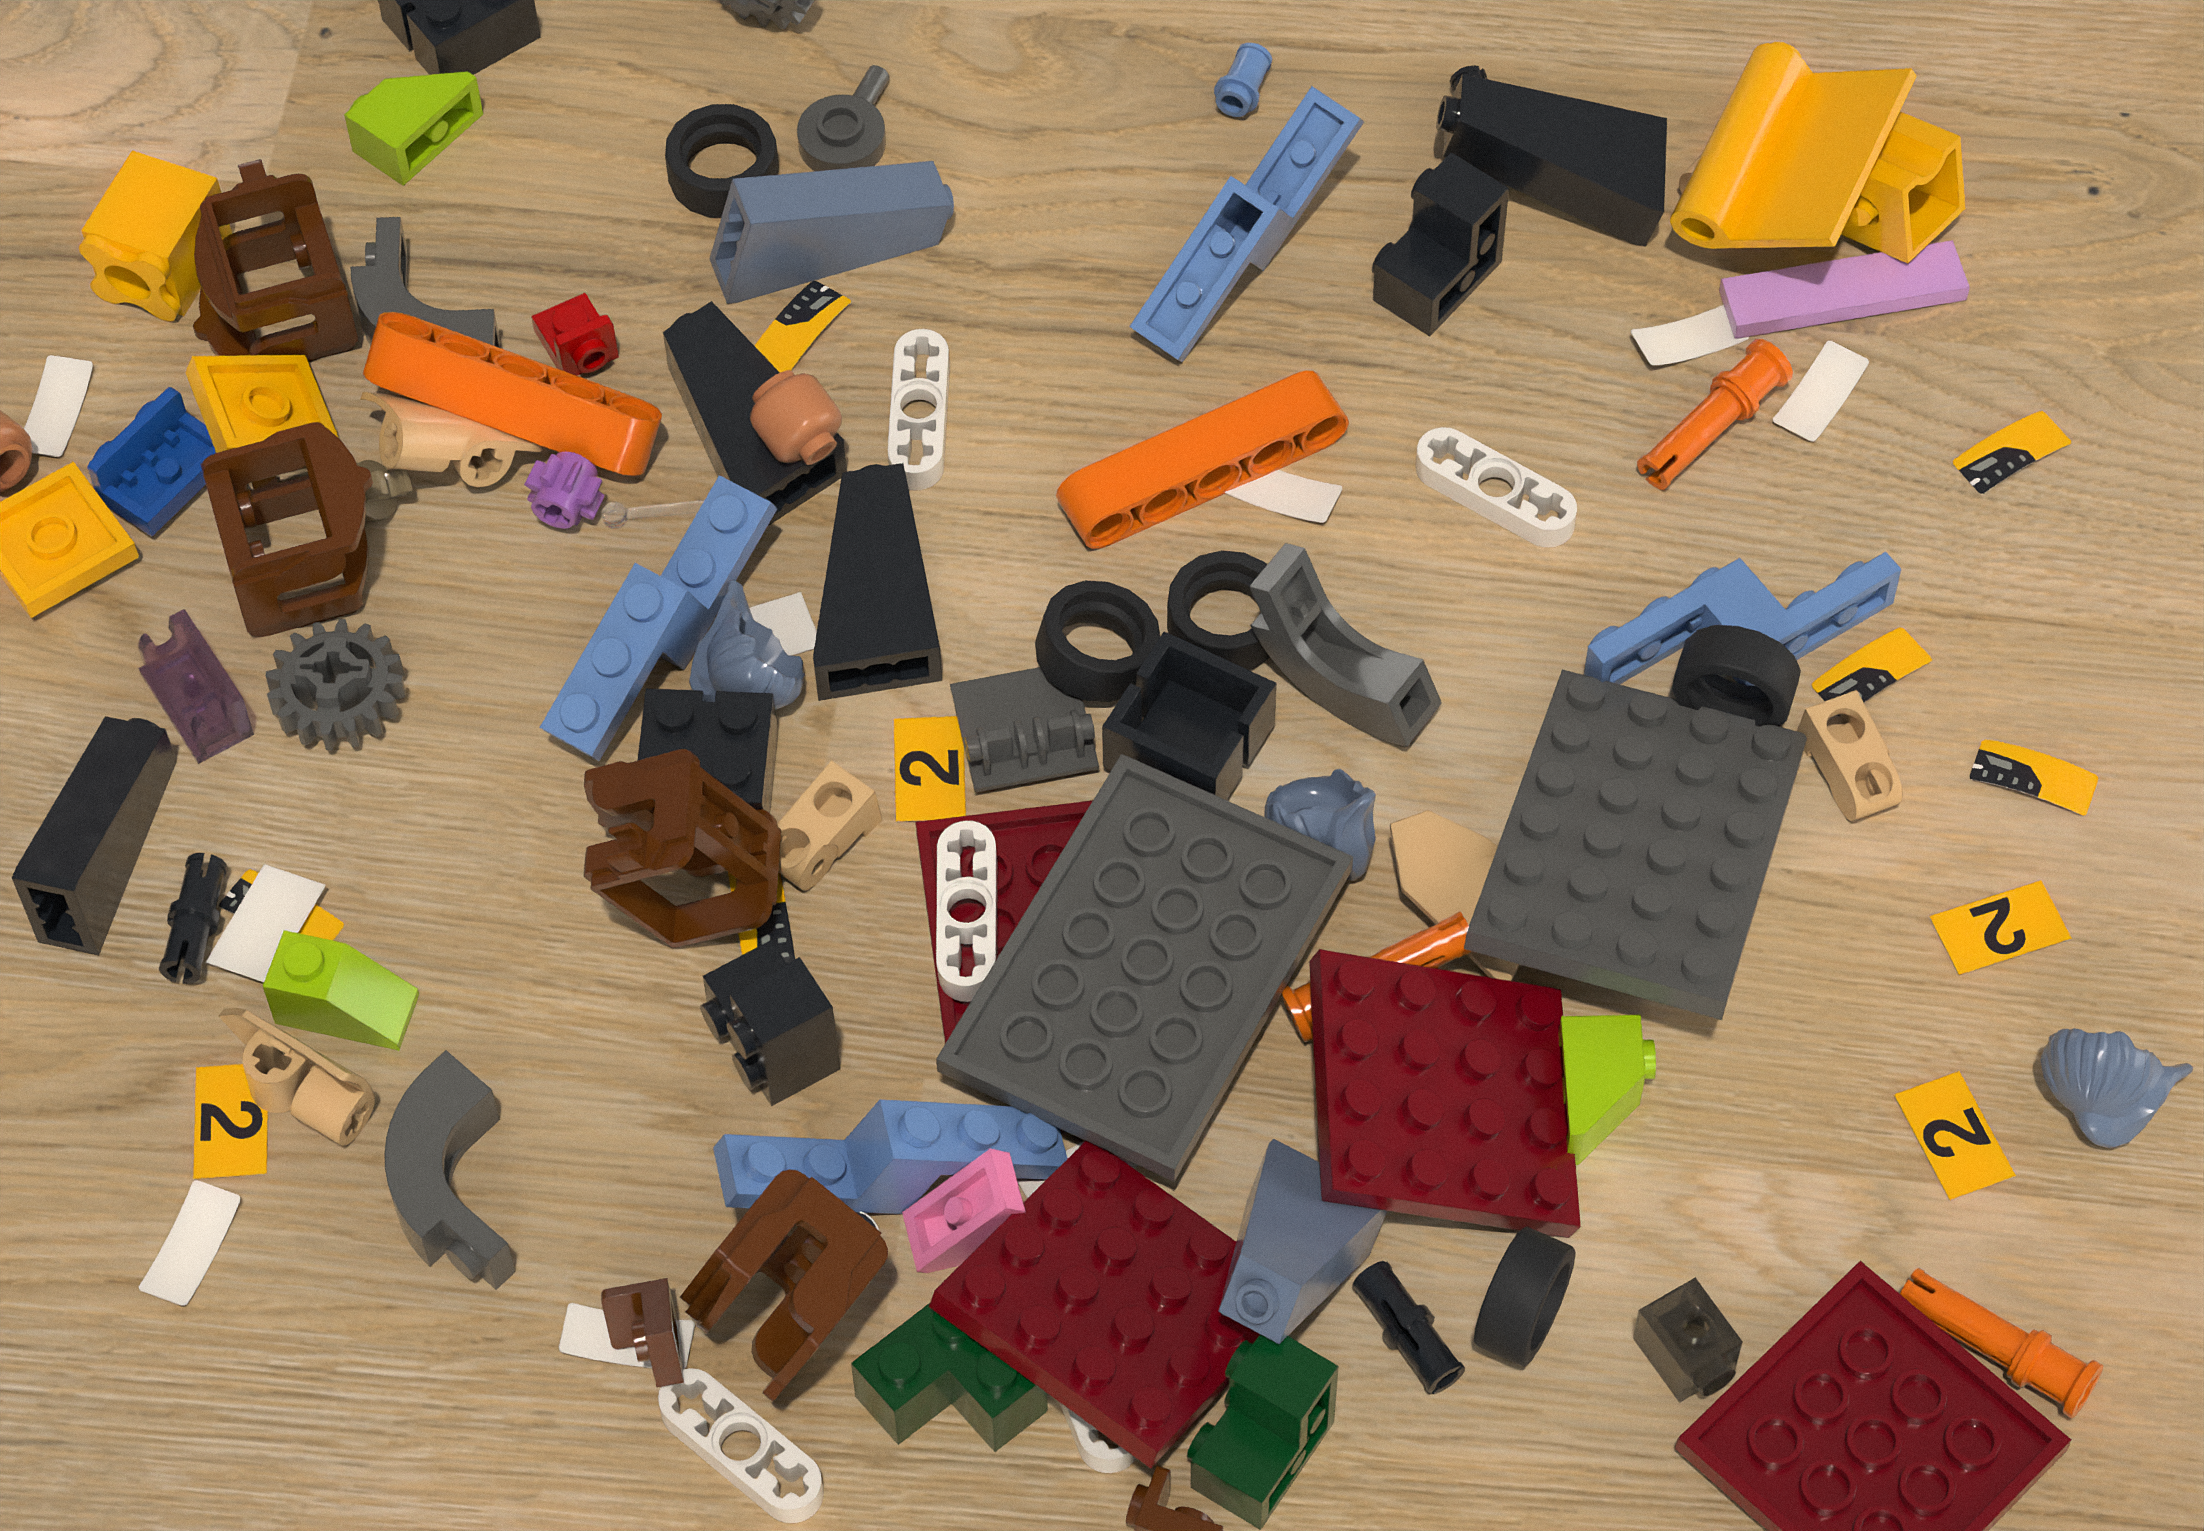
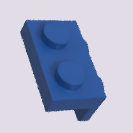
(153, 463)

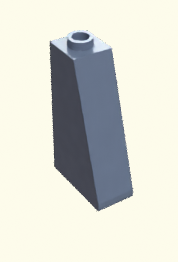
(824, 224)
(1292, 1245)

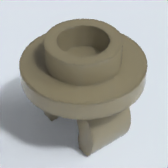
(385, 490)

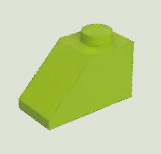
(412, 120)
(337, 992)
(1602, 1075)

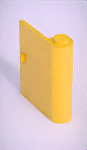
(1789, 153)

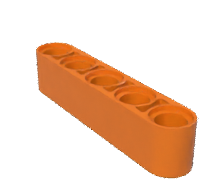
(512, 393)
(1199, 457)

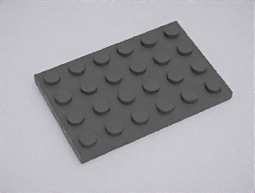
(1638, 844)
(1145, 966)

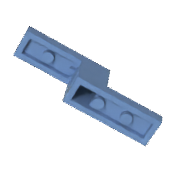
(1246, 224)
(1740, 599)
(658, 618)
(891, 1153)

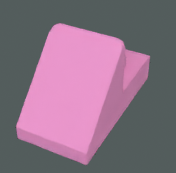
(962, 1212)

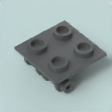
(1022, 729)

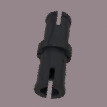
(193, 918)
(1408, 1327)

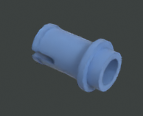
(1238, 90)

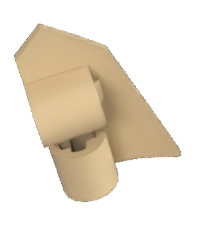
(429, 438)
(1444, 873)
(295, 1077)

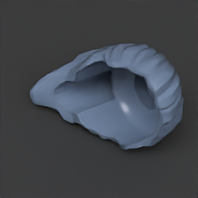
(744, 656)
(1329, 811)
(2107, 1082)

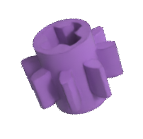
(564, 490)

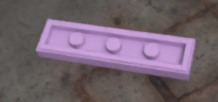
(1842, 290)

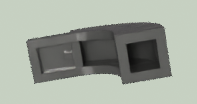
(383, 288)
(1331, 661)
(425, 1140)

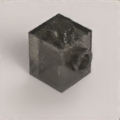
(1688, 1341)

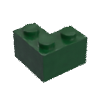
(934, 1365)
(1274, 1421)

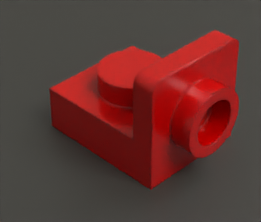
(576, 335)

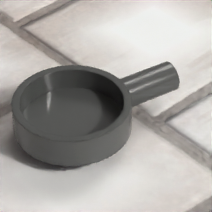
(845, 128)

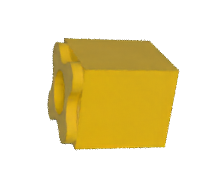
(1910, 190)
(146, 236)

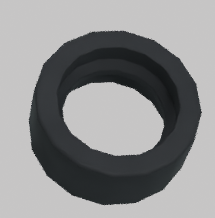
(706, 128)
(1208, 574)
(1100, 604)
(1742, 655)
(1524, 1296)

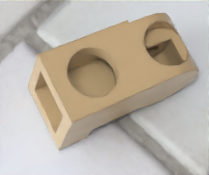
(1851, 756)
(825, 825)

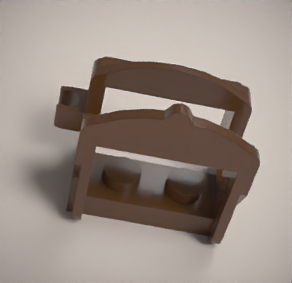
(229, 315)
(332, 487)
(692, 828)
(818, 1267)

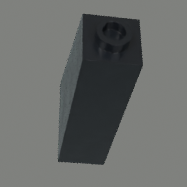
(1562, 151)
(717, 378)
(876, 599)
(94, 835)

